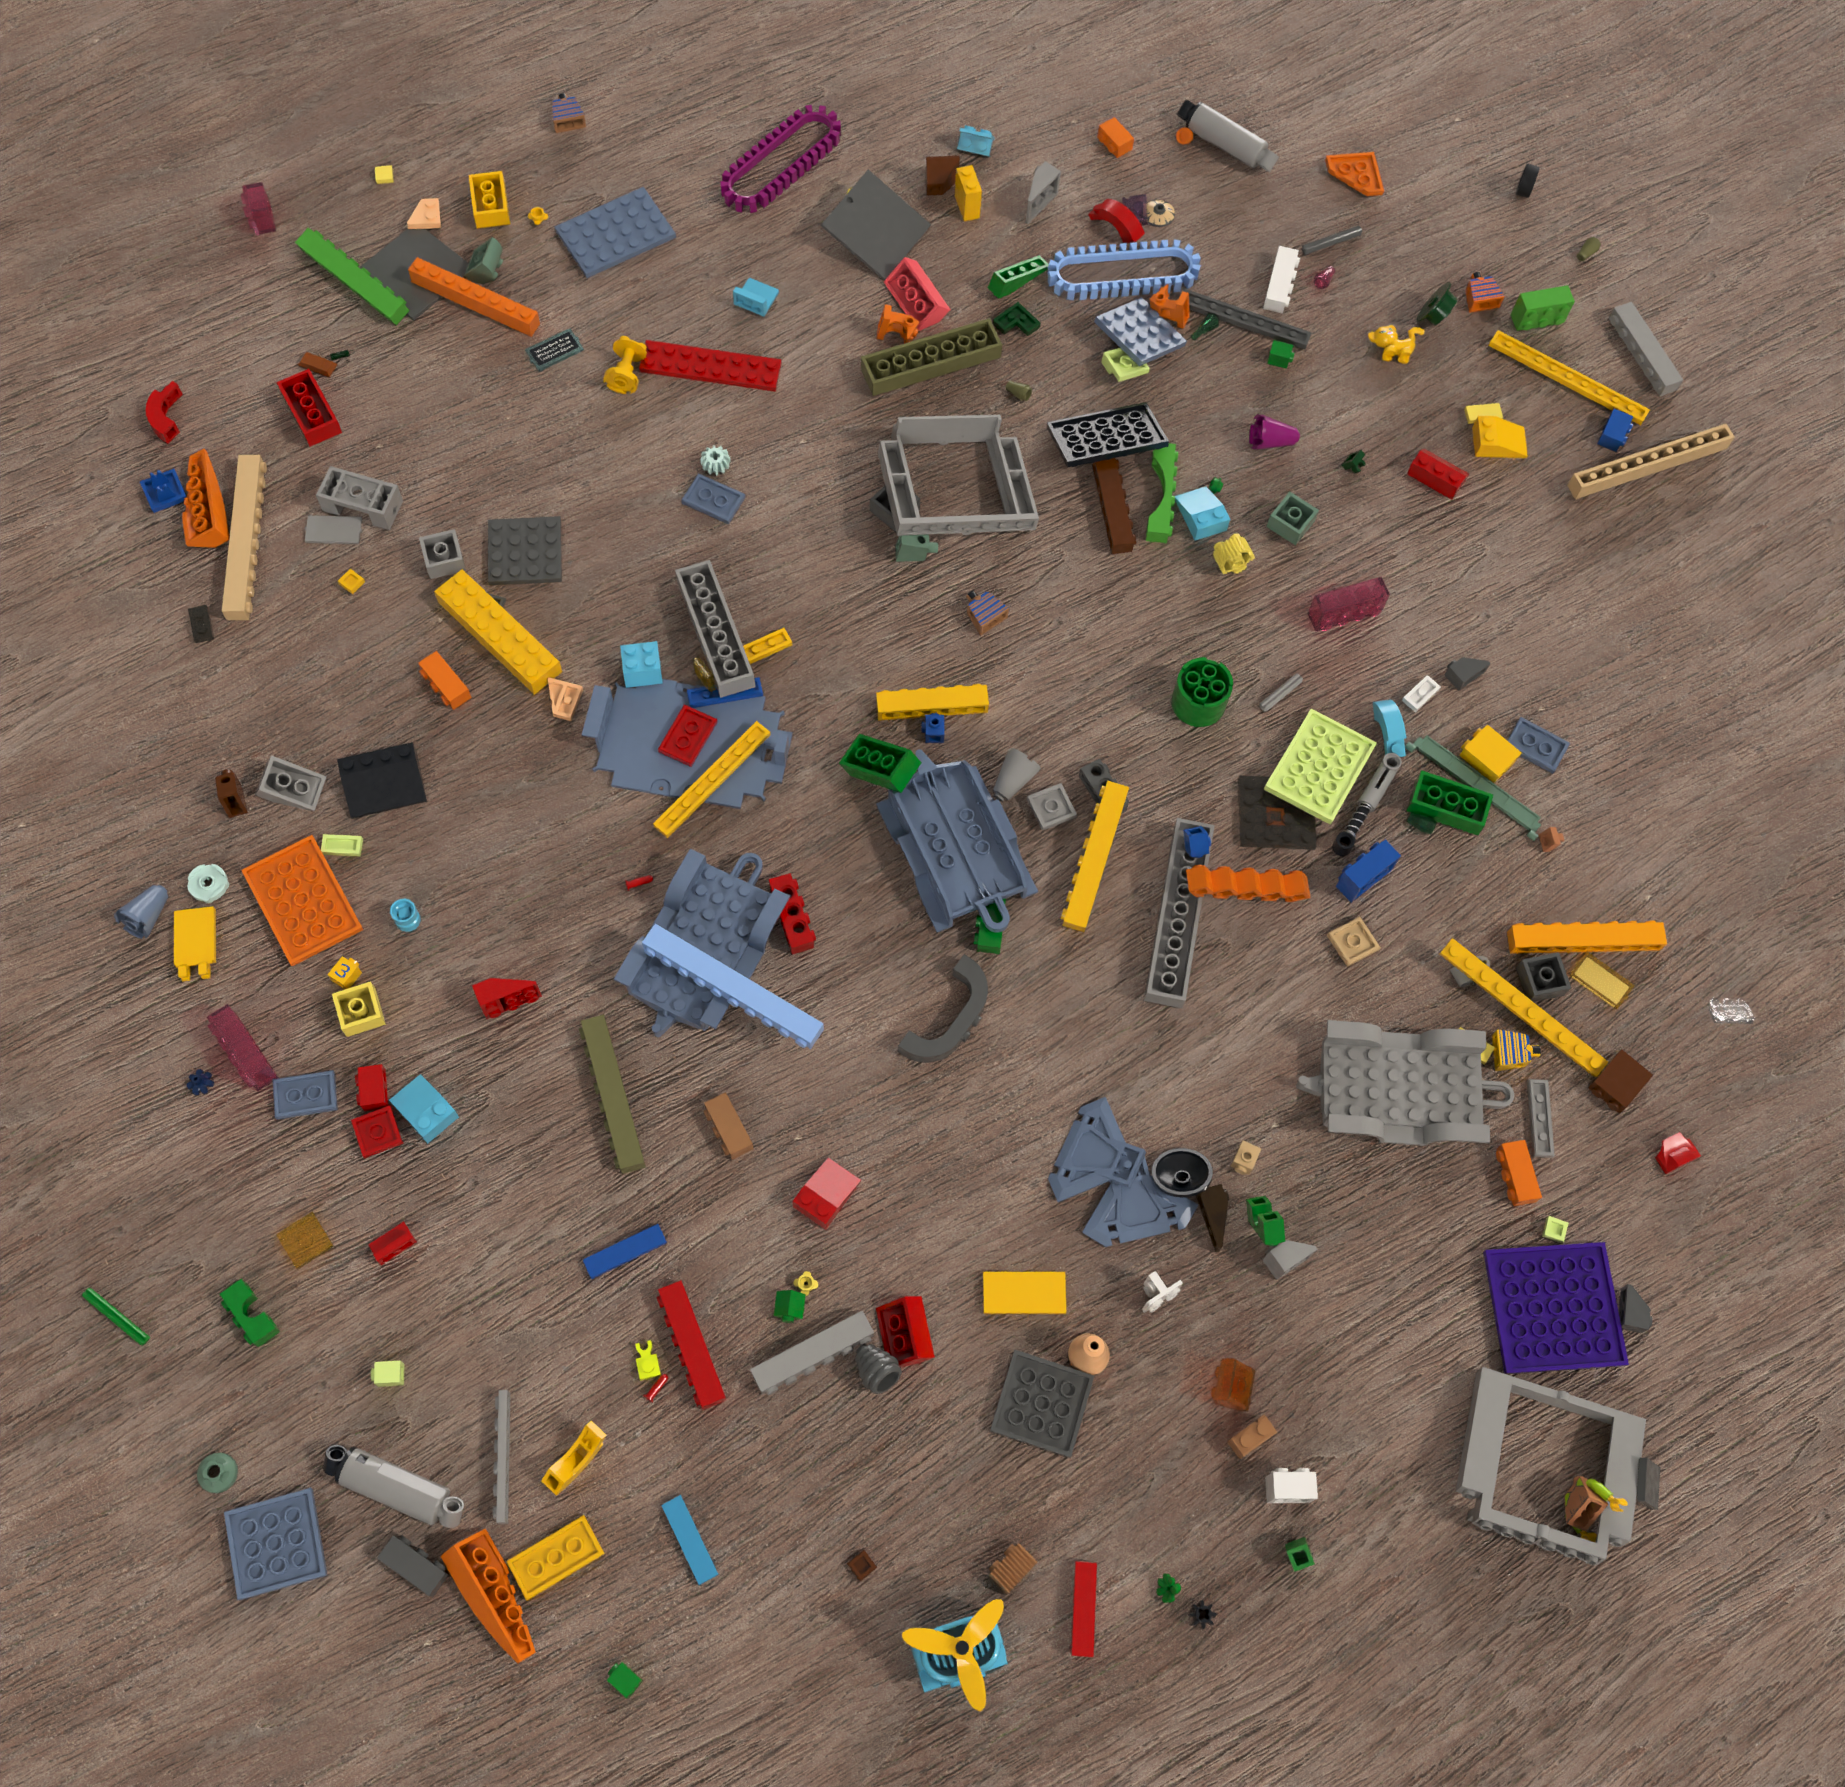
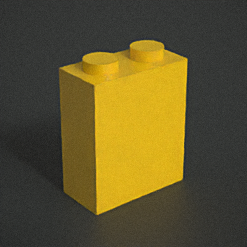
(968, 193)
(1489, 753)

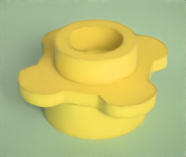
(806, 1277)

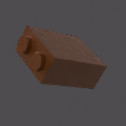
(1620, 1081)

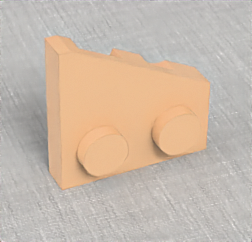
(425, 215)
(564, 698)

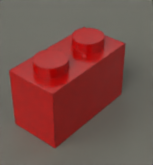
(372, 1087)

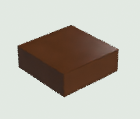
(862, 1565)

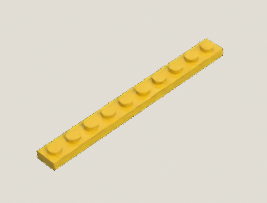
(1567, 376)
(1523, 1008)

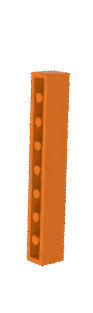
(474, 296)

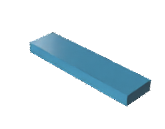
(690, 1540)

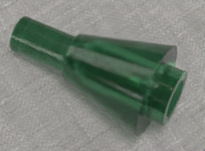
(1209, 323)

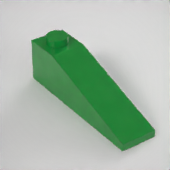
(1015, 276)

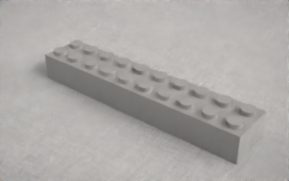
(1176, 924)

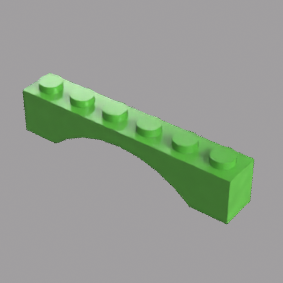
(1159, 521)

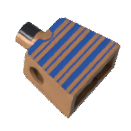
(567, 114)
(985, 611)

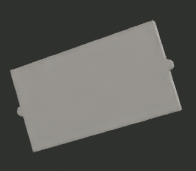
(333, 529)

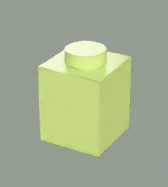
(388, 1373)

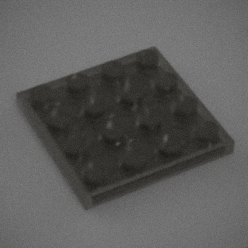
(1270, 821)

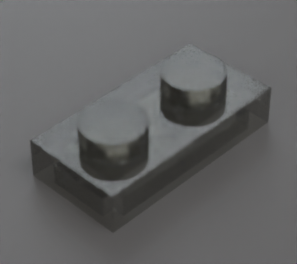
(201, 623)

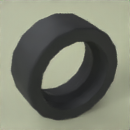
(1527, 180)

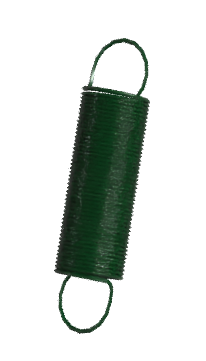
(342, 354)

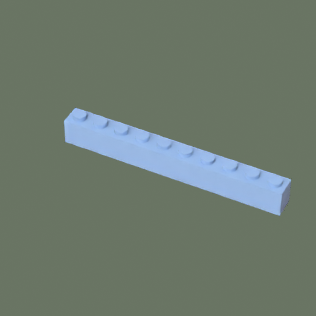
(732, 986)

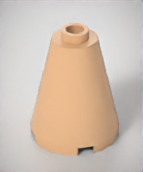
(1089, 1354)

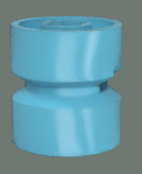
(405, 915)

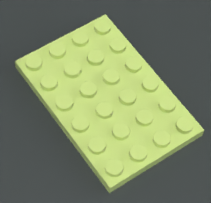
(1320, 766)

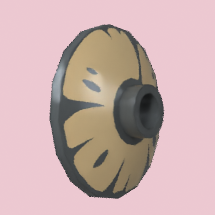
(1160, 213)

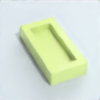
(341, 845)

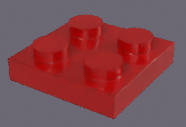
(377, 1131)

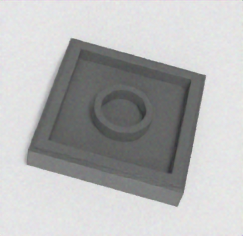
(1648, 1483)

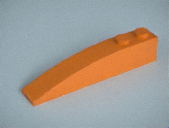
(205, 511)
(487, 1590)

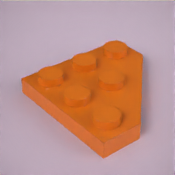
(1357, 171)

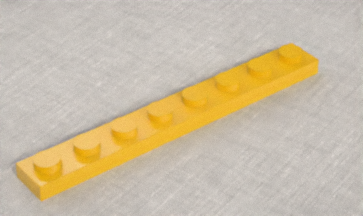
(711, 779)

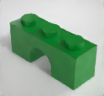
(1266, 1223)
(238, 1299)

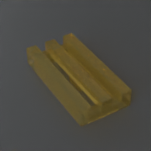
(704, 674)

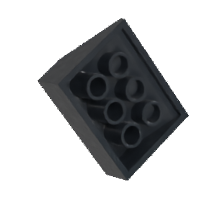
(382, 780)

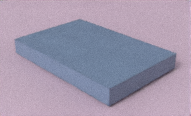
(713, 498)
(1538, 745)
(305, 1094)

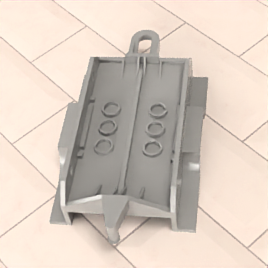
(1404, 1084)

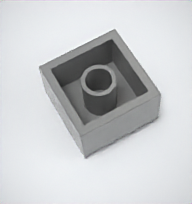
(442, 554)

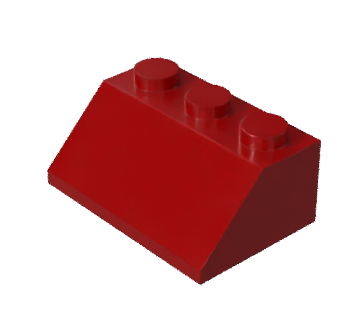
(1437, 473)
(905, 1330)

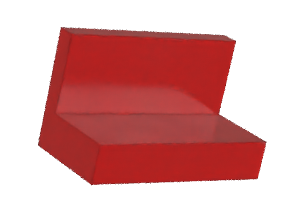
(392, 1243)

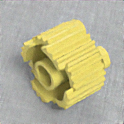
(1233, 554)

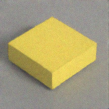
(384, 174)

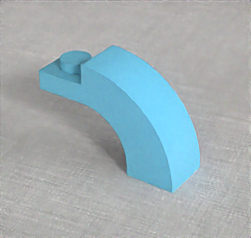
(1392, 726)

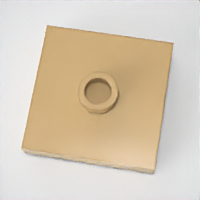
(1353, 941)

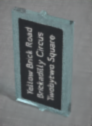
(554, 349)

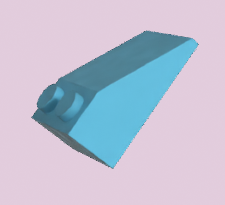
(1202, 513)
(424, 1108)

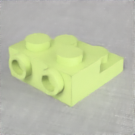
(1121, 365)

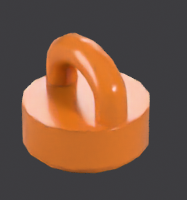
(1184, 135)

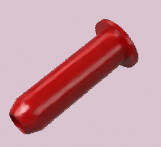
(638, 882)
(656, 1387)

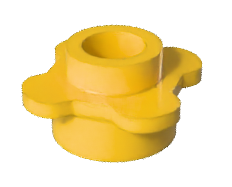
(537, 215)

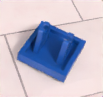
(163, 490)

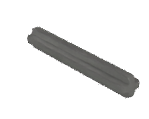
(1331, 240)

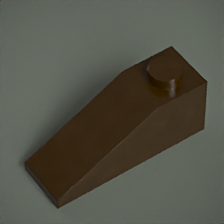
(1214, 1205)

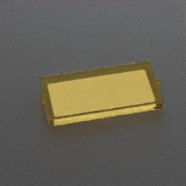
(1602, 980)

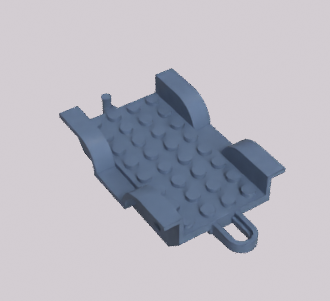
(956, 843)
(716, 916)

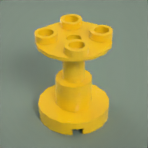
(621, 378)

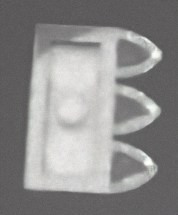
(1730, 1012)

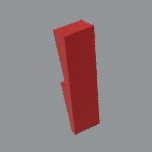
(1083, 1609)

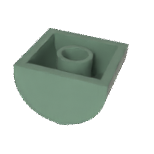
(484, 262)

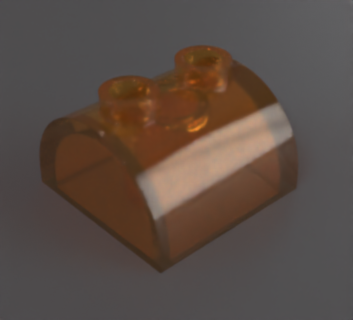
(1233, 1385)

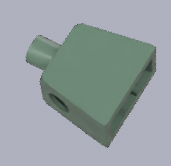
(914, 547)

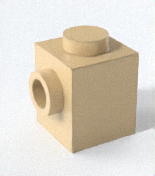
(1245, 1158)

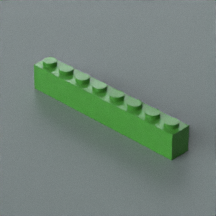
(352, 276)

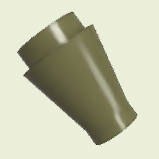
(1590, 247)
(1020, 390)

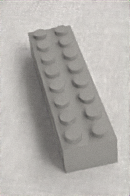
(715, 628)

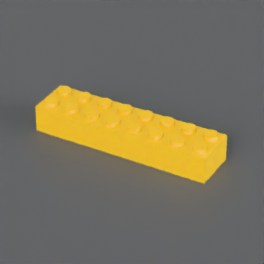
(498, 631)

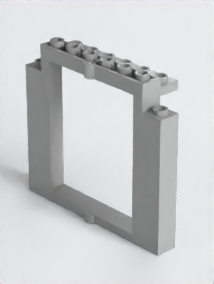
(1006, 464)
(1482, 1456)

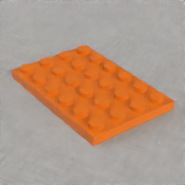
(302, 900)

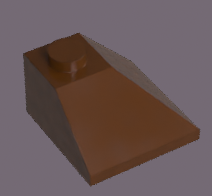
(940, 174)

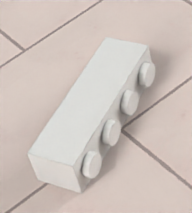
(1281, 279)

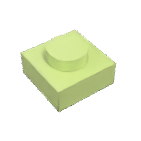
(1555, 1229)

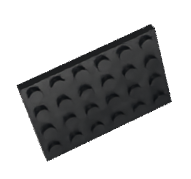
(1107, 434)

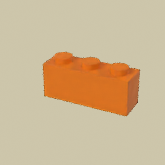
(444, 680)
(1518, 1173)

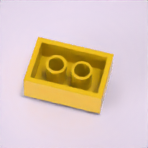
(489, 199)

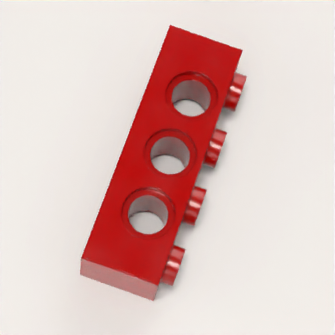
(797, 941)

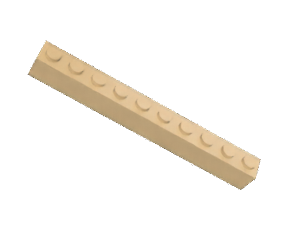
(1650, 461)
(243, 537)

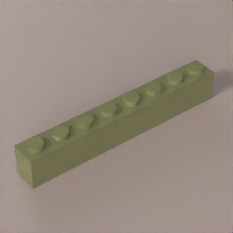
(613, 1095)

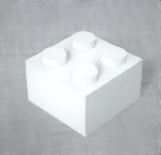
(1291, 1487)

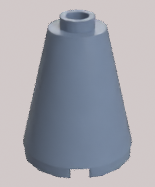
(142, 911)

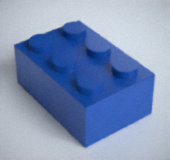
(1367, 870)

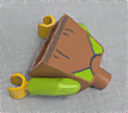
(1586, 1502)

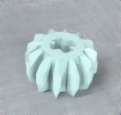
(715, 460)

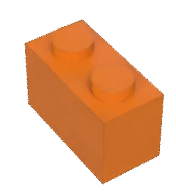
(1115, 137)

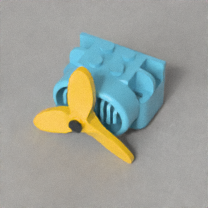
(960, 1652)

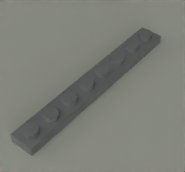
(1248, 320)

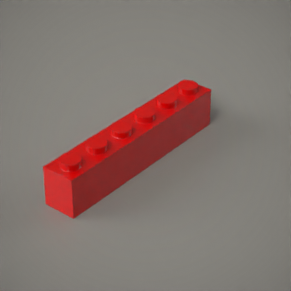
(692, 1345)

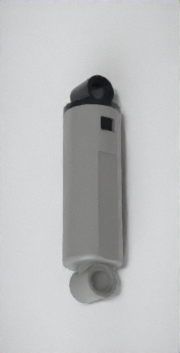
(1227, 135)
(393, 1486)

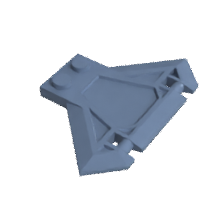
(1094, 1154)
(1137, 1211)

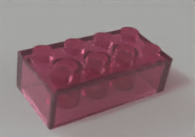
(1348, 604)
(241, 1048)

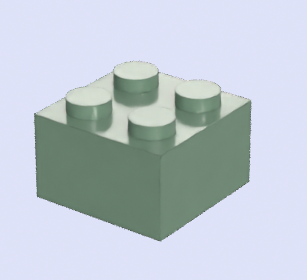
(1292, 518)

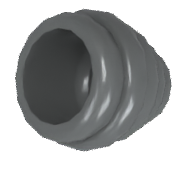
(877, 1368)

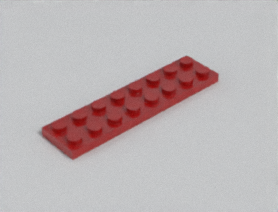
(711, 365)

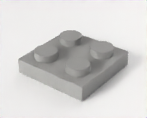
(1051, 806)

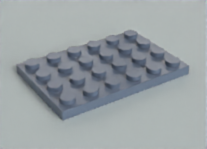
(615, 232)

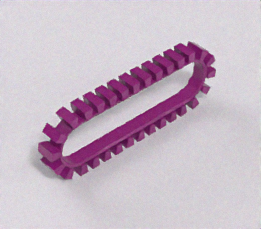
(770, 143)

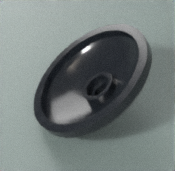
(1182, 1172)

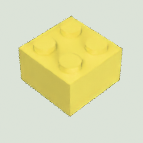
(358, 1009)

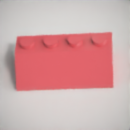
(916, 293)

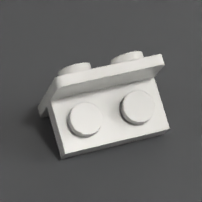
(1158, 1291)

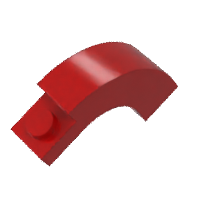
(1120, 217)
(157, 408)

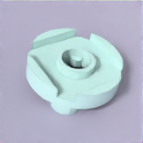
(206, 872)

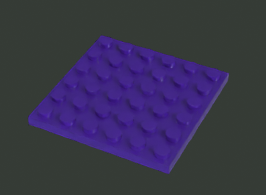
(1555, 1308)

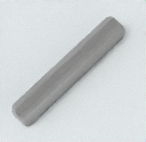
(1281, 692)

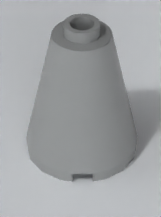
(1014, 774)

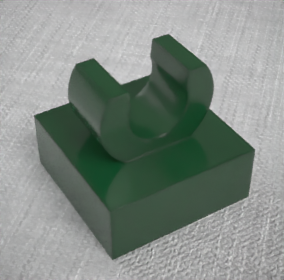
(1353, 460)

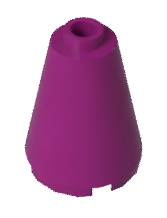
(1271, 433)

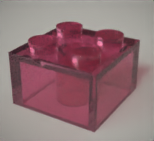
(258, 208)

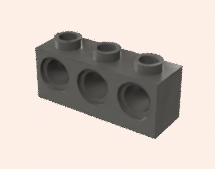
(1094, 783)

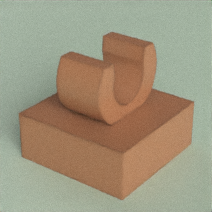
(1550, 839)

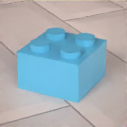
(641, 664)

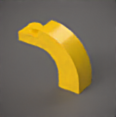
(575, 1459)

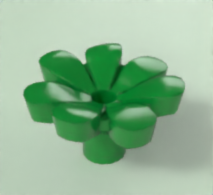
(1168, 1588)

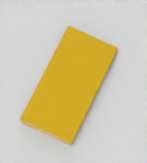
(1024, 1293)
(555, 1557)

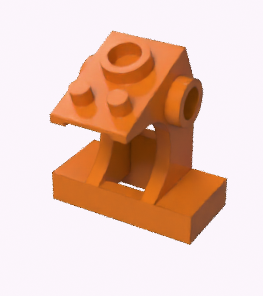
(1169, 309)
(897, 323)

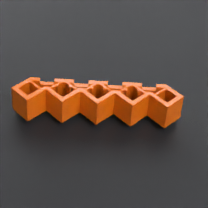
(1248, 884)

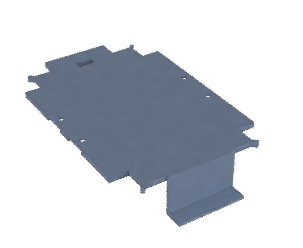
(638, 721)

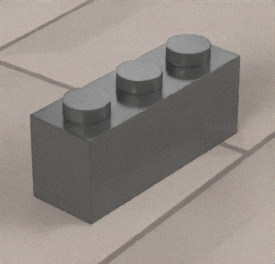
(413, 1565)

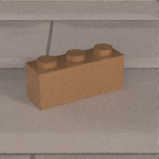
(727, 1126)

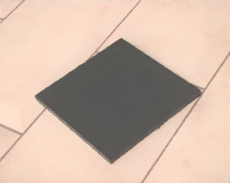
(875, 225)
(395, 259)

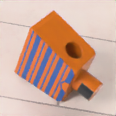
(1483, 293)

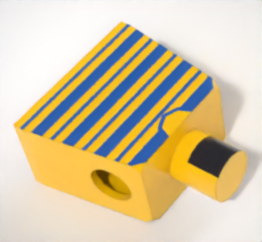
(1512, 1050)

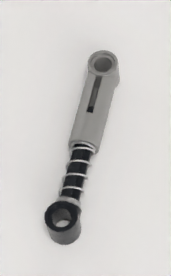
(1367, 803)

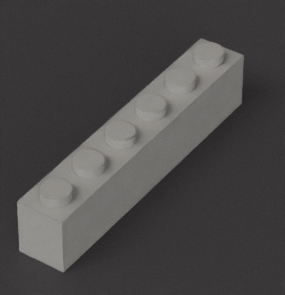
(1645, 349)
(811, 1353)

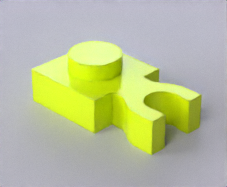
(648, 1364)

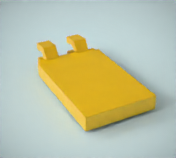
(194, 941)

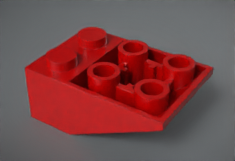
(501, 995)

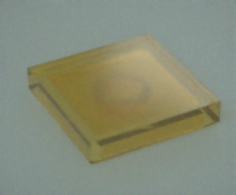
(305, 1240)

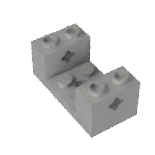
(377, 499)

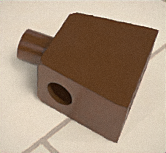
(229, 785)

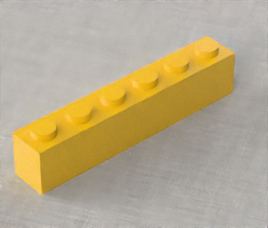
(939, 700)

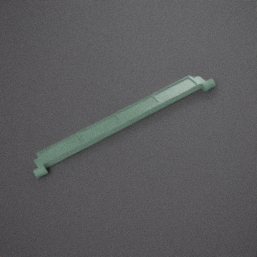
(1474, 779)

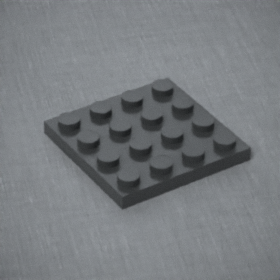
(524, 550)
(1042, 1403)

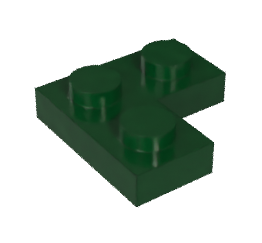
(1016, 316)

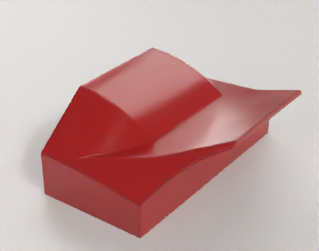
(1676, 1152)

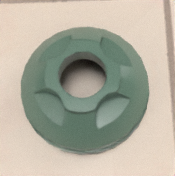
(226, 1477)

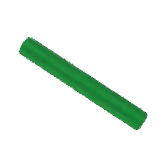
(116, 1316)

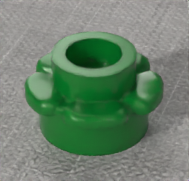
(1215, 485)

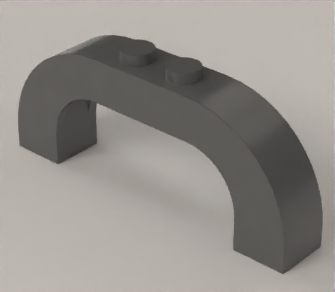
(935, 1050)

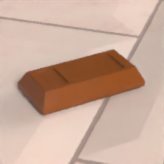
(318, 364)

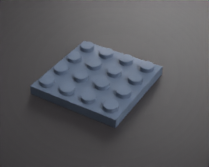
(1140, 331)
(275, 1544)

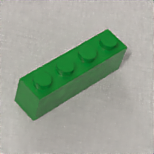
(987, 940)

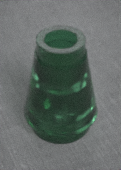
(1423, 823)

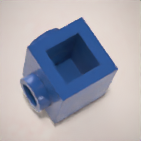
(933, 728)
(1196, 841)

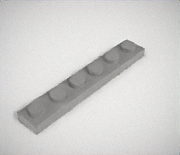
(501, 1467)

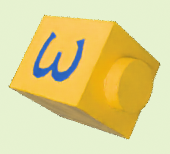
(345, 972)

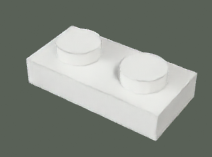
(1421, 693)

